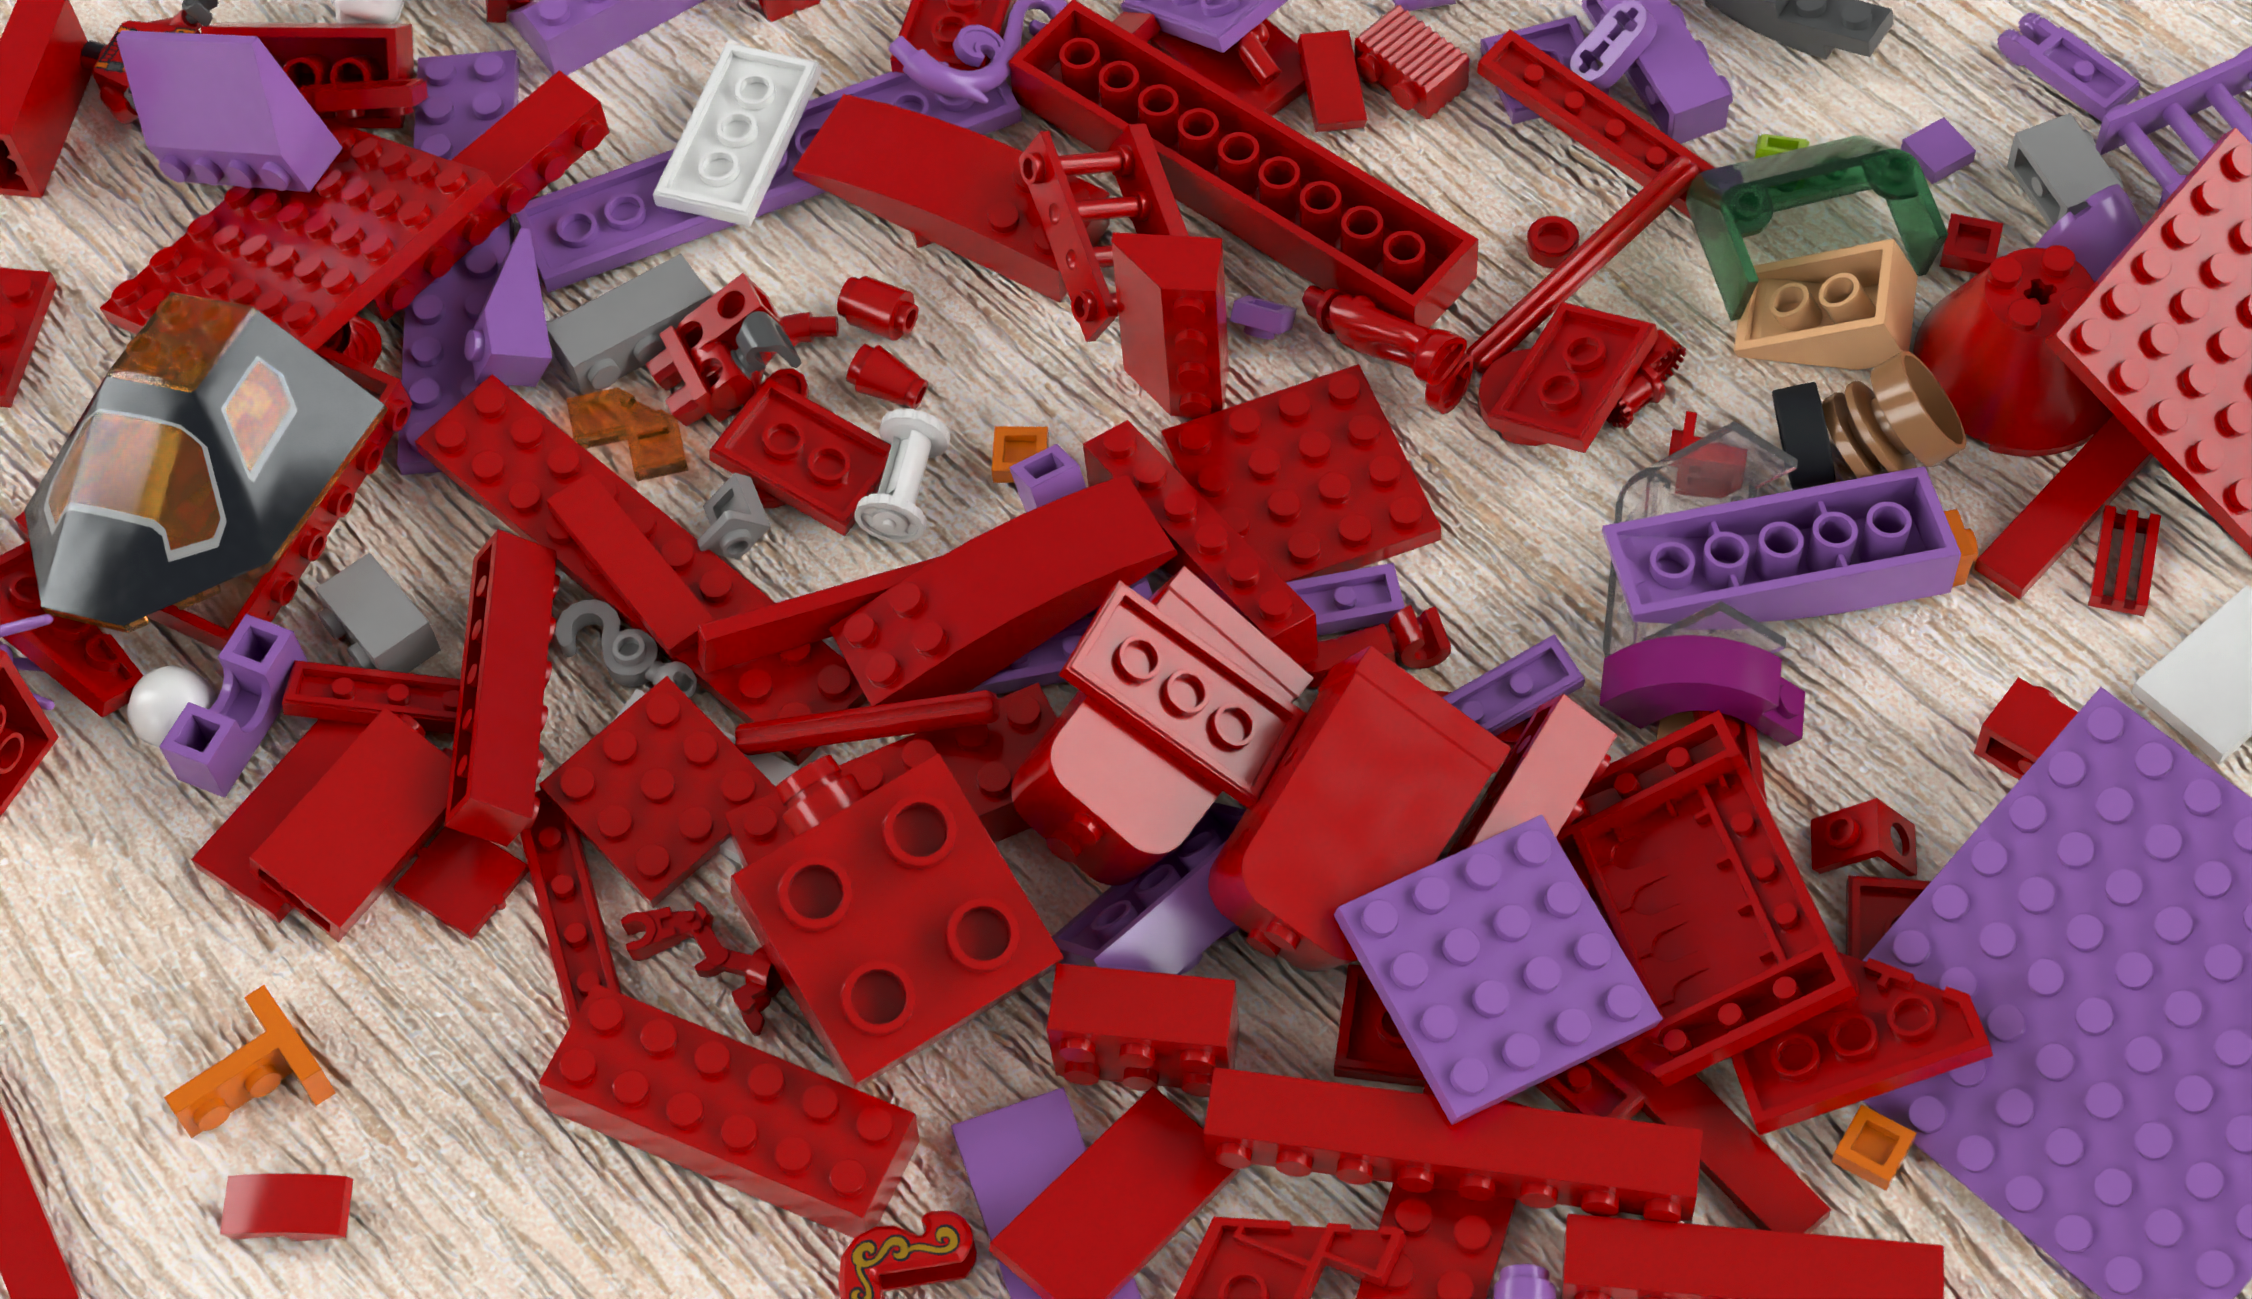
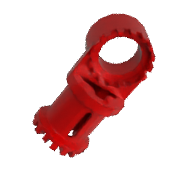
(1647, 382)

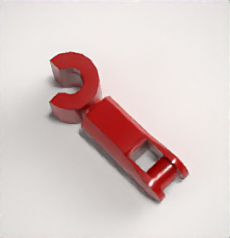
(1417, 640)

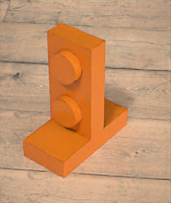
(250, 1071)

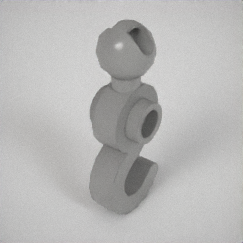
(628, 654)

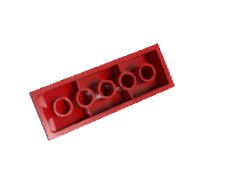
(942, 186)
(1001, 594)

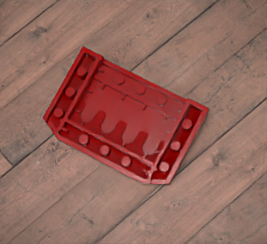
(1702, 901)

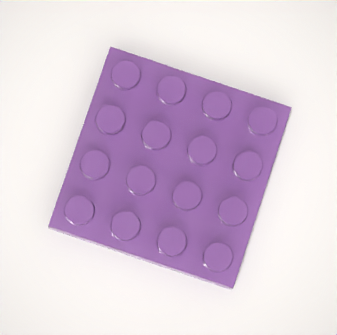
(1497, 968)

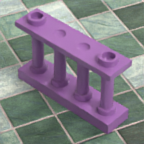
(2173, 107)

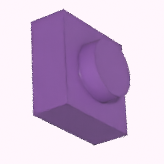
(1262, 317)

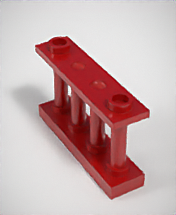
(1145, 201)

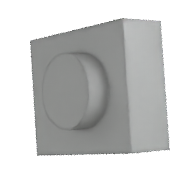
(734, 518)

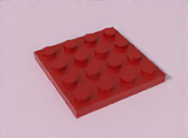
(1308, 476)

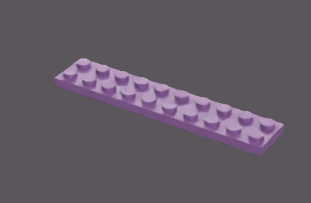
(462, 103)
(616, 218)

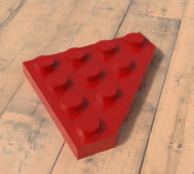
(1861, 1048)

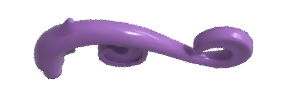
(970, 48)

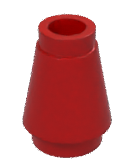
(885, 377)

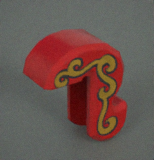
(899, 1259)

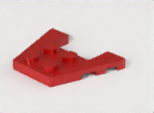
(1284, 1261)

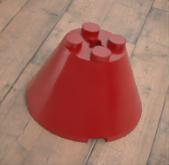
(1993, 356)

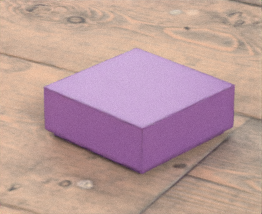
(1939, 150)

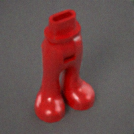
(1432, 353)

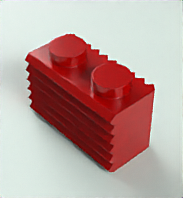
(1411, 62)

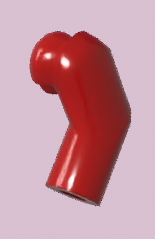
(1256, 57)

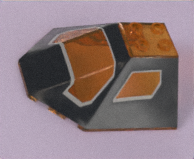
(191, 464)

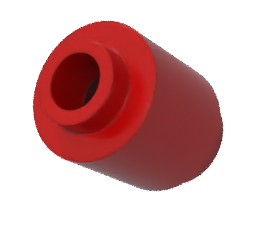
(877, 307)

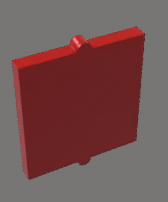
(461, 880)

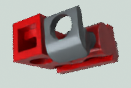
(719, 350)

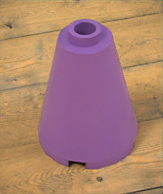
(2097, 231)

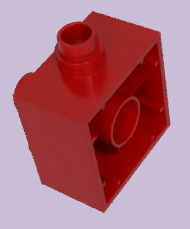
(889, 914)

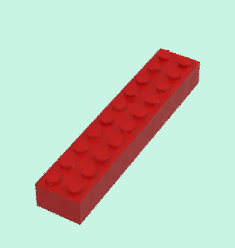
(1246, 168)

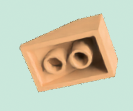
(1831, 308)

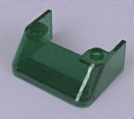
(1742, 198)

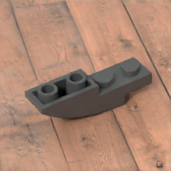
(1813, 24)

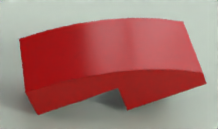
(286, 1206)

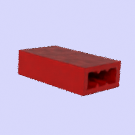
(38, 91)
(358, 824)

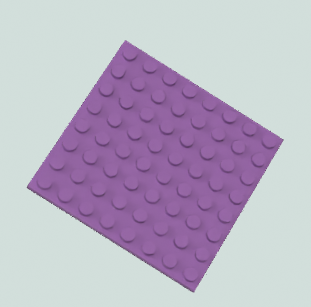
(2116, 992)

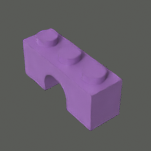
(216, 743)

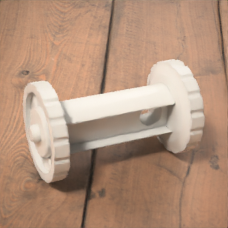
(892, 511)

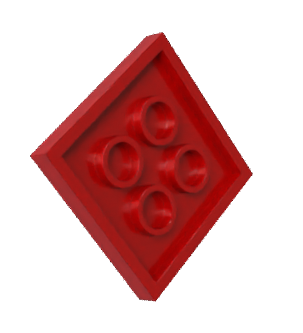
(656, 790)

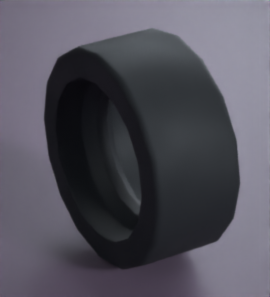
(1804, 434)

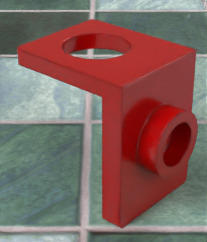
(1862, 834)

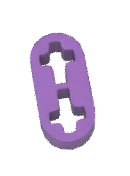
(1614, 44)

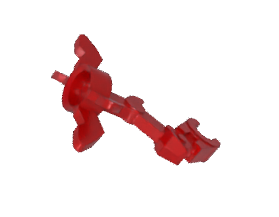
(668, 928)

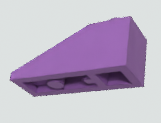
(512, 327)

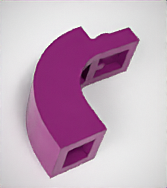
(1702, 675)

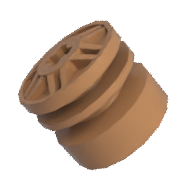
(1895, 421)

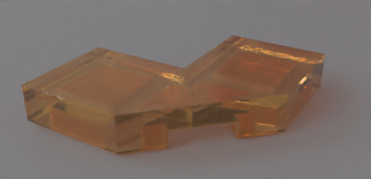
(616, 416)

